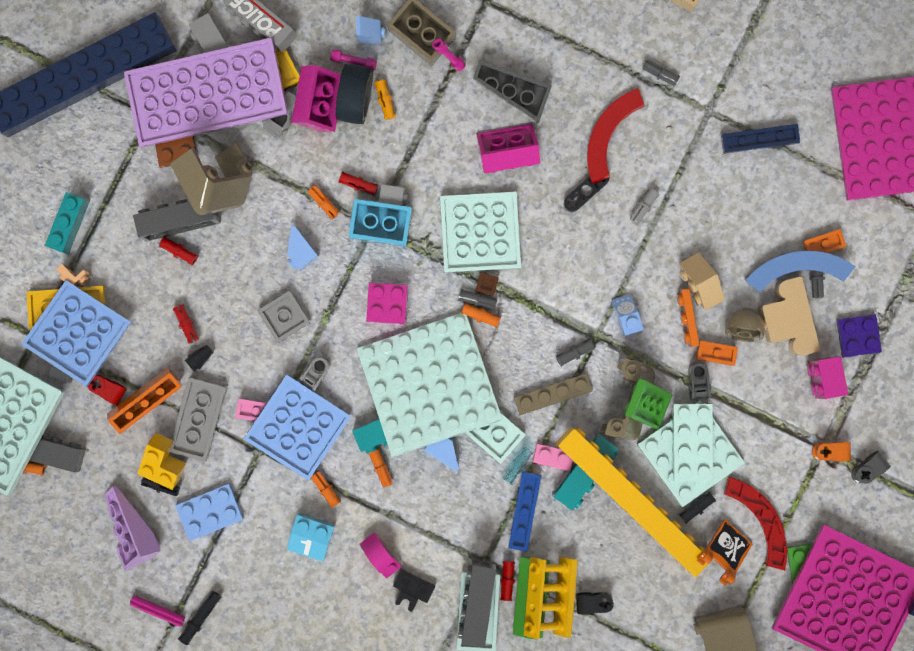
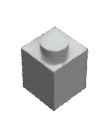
(393, 195)

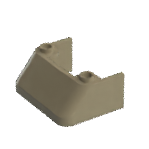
(204, 187)

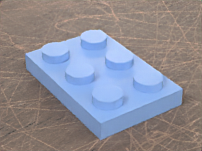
(209, 512)

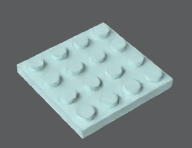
(480, 232)
(659, 452)

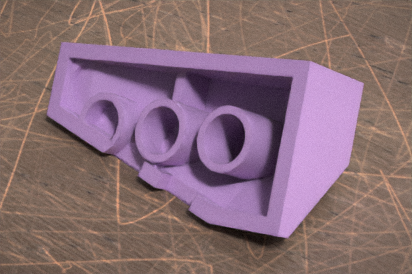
(134, 536)

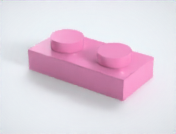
(249, 409)
(552, 457)

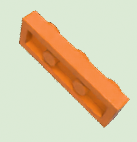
(687, 318)

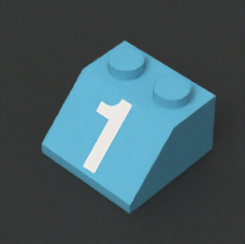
(310, 537)

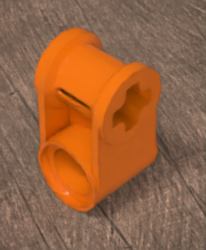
(834, 451)

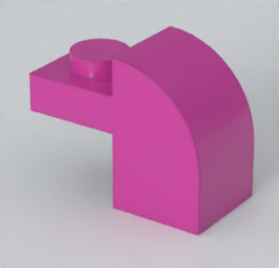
(379, 555)

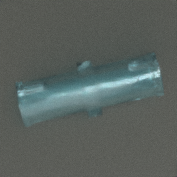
(517, 465)

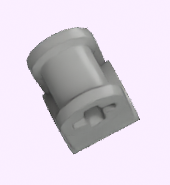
(314, 375)

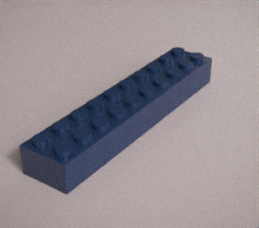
(83, 74)

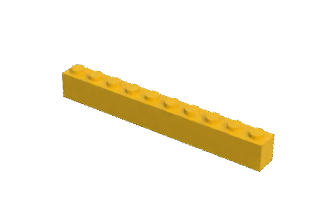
(630, 499)

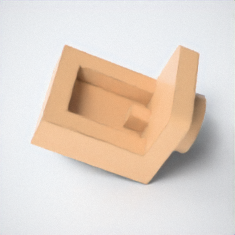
(67, 274)

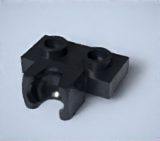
(412, 589)

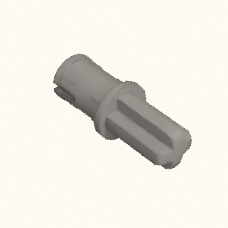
(644, 206)

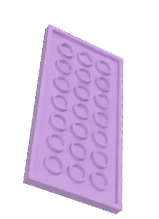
(206, 92)

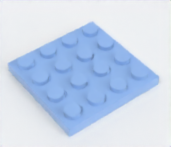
(76, 333)
(297, 427)

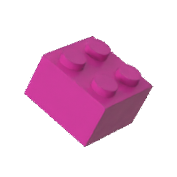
(387, 303)
(827, 378)

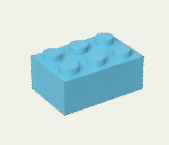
(380, 223)

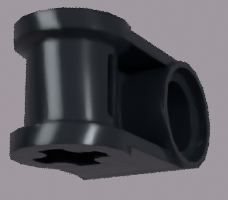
(590, 603)

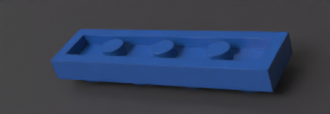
(524, 511)

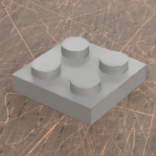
(283, 316)

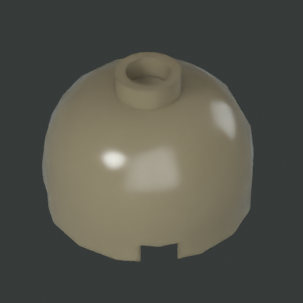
(745, 325)

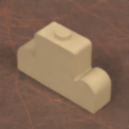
(791, 318)

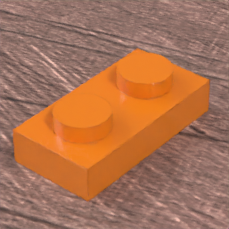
(826, 243)
(717, 353)

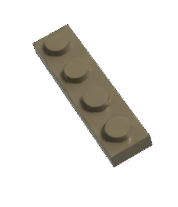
(553, 394)

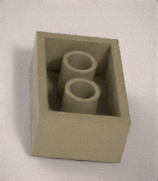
(419, 28)

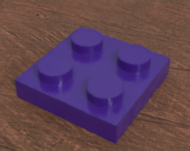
(859, 336)

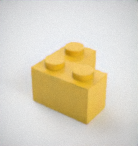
(158, 465)

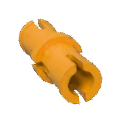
(385, 99)

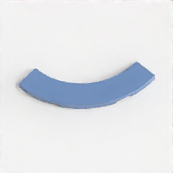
(799, 261)

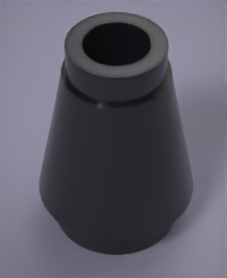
(199, 357)

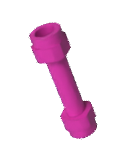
(442, 48)
(337, 56)

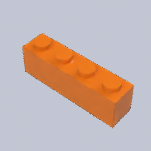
(144, 400)

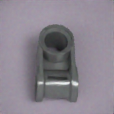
(699, 383)
(873, 466)

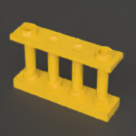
(564, 600)

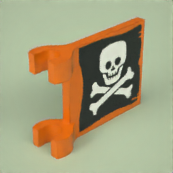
(728, 549)

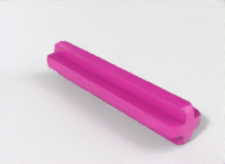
(157, 611)

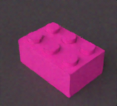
(316, 99)

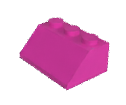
(508, 148)

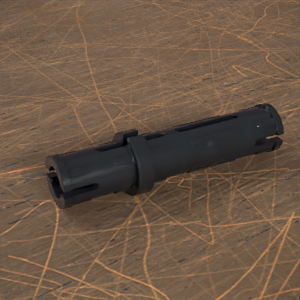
(194, 625)

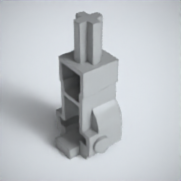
(273, 128)

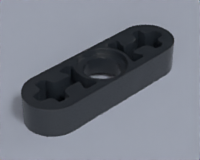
(579, 204)

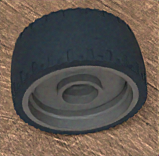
(354, 94)

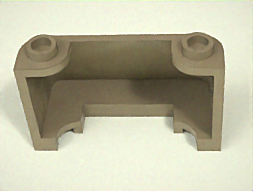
(627, 427)
(726, 630)

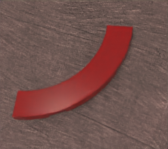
(604, 130)
(767, 517)

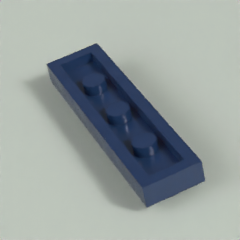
(760, 138)

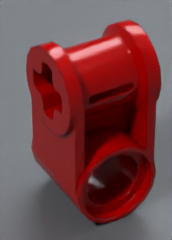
(109, 391)

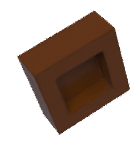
(487, 284)

